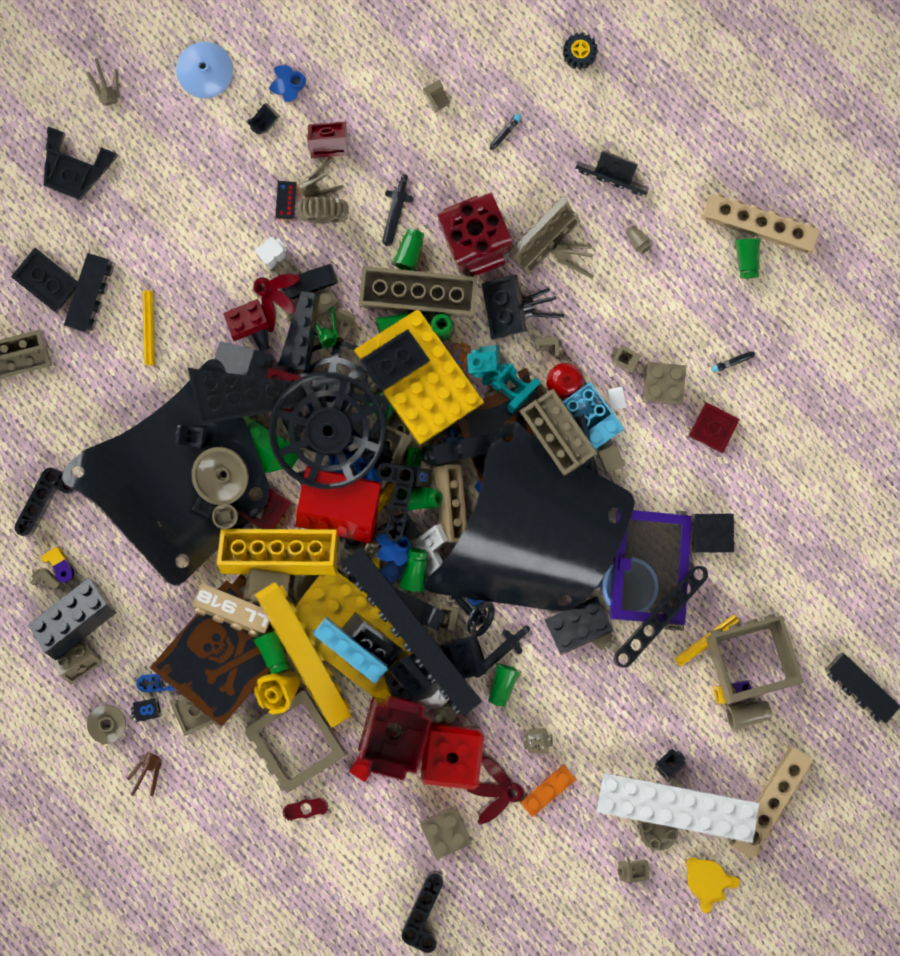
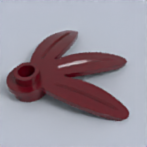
(272, 293)
(502, 791)

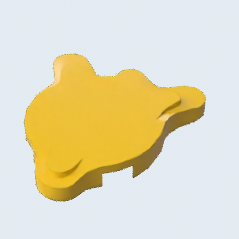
(707, 881)

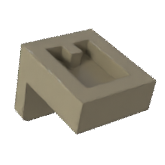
(546, 343)
(49, 579)
(450, 618)
(633, 871)

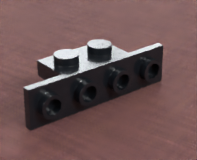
(615, 170)

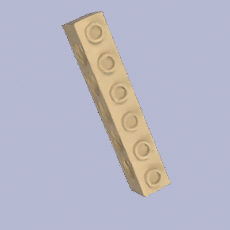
(808, 231)
(784, 798)

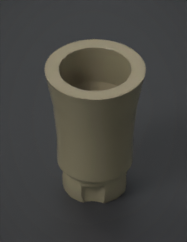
(747, 714)

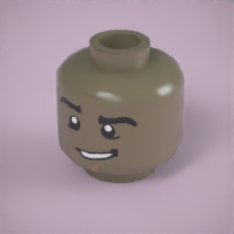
(537, 741)

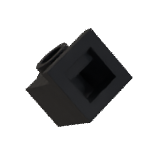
(671, 756)

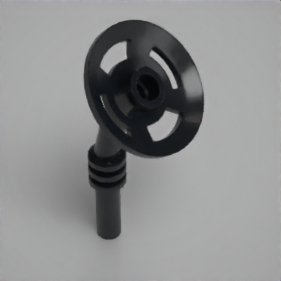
(476, 617)

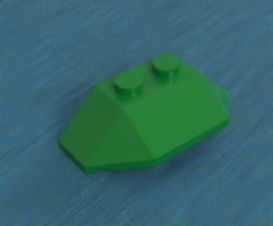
(261, 441)

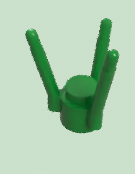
(326, 336)

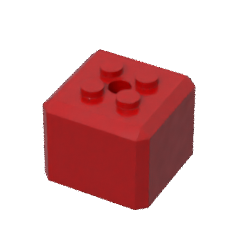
(448, 738)

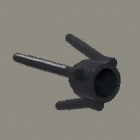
(528, 305)

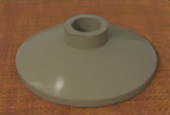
(99, 731)

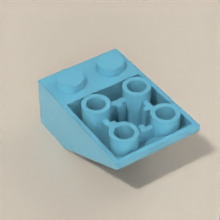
(599, 418)

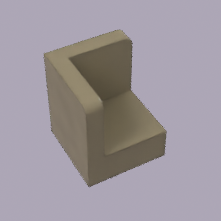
(436, 96)

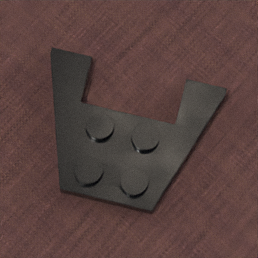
(69, 174)

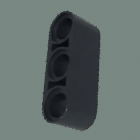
(312, 281)

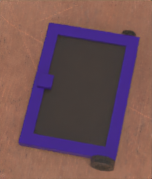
(650, 565)

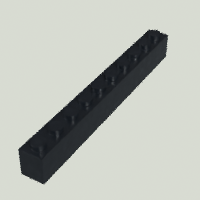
(412, 631)

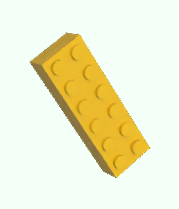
(278, 551)

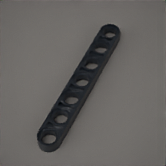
(652, 620)

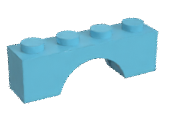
(350, 650)

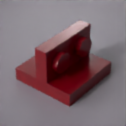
(327, 139)

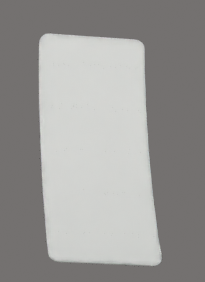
(616, 398)

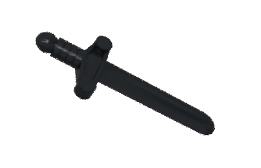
(399, 197)
(511, 642)

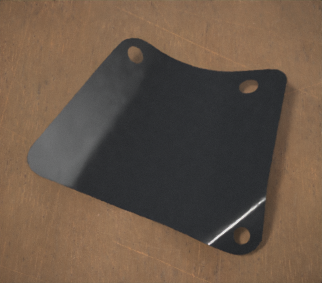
(148, 481)
(534, 530)

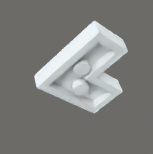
(431, 542)

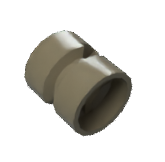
(225, 516)

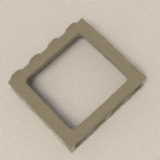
(783, 646)
(290, 784)

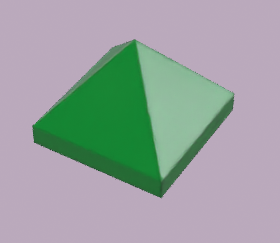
(413, 457)

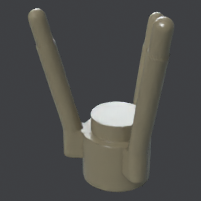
(107, 95)
(309, 185)
(564, 251)

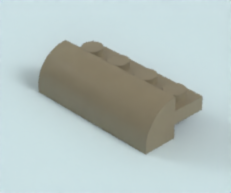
(544, 236)
(23, 353)
(558, 432)

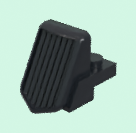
(465, 655)
(407, 679)

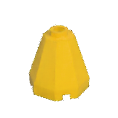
(277, 691)

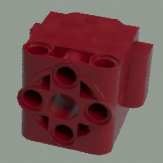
(480, 252)
(400, 754)

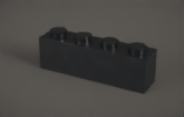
(89, 293)
(862, 687)

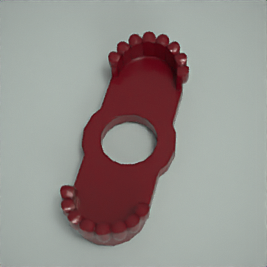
(293, 811)

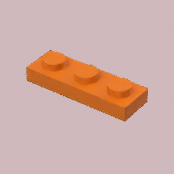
(547, 790)

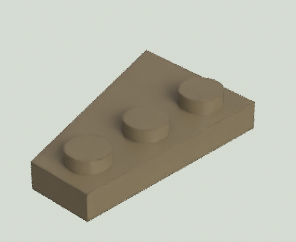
(189, 716)

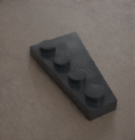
(300, 337)

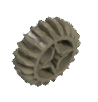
(323, 210)

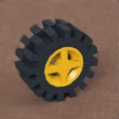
(581, 44)

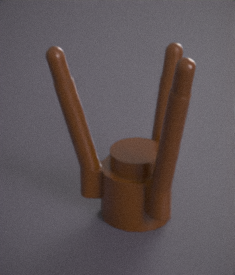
(150, 761)

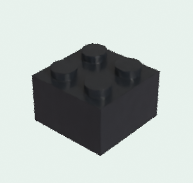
(713, 533)

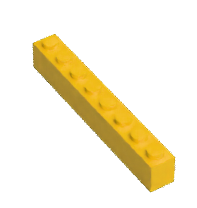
(303, 655)

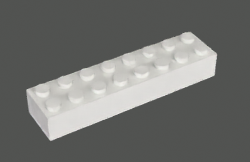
(678, 807)

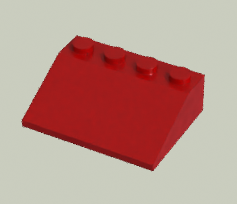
(346, 509)

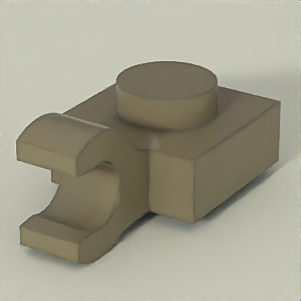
(605, 641)

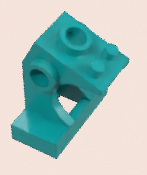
(483, 362)
(520, 394)

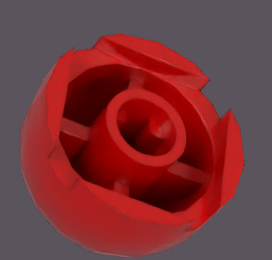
(565, 380)

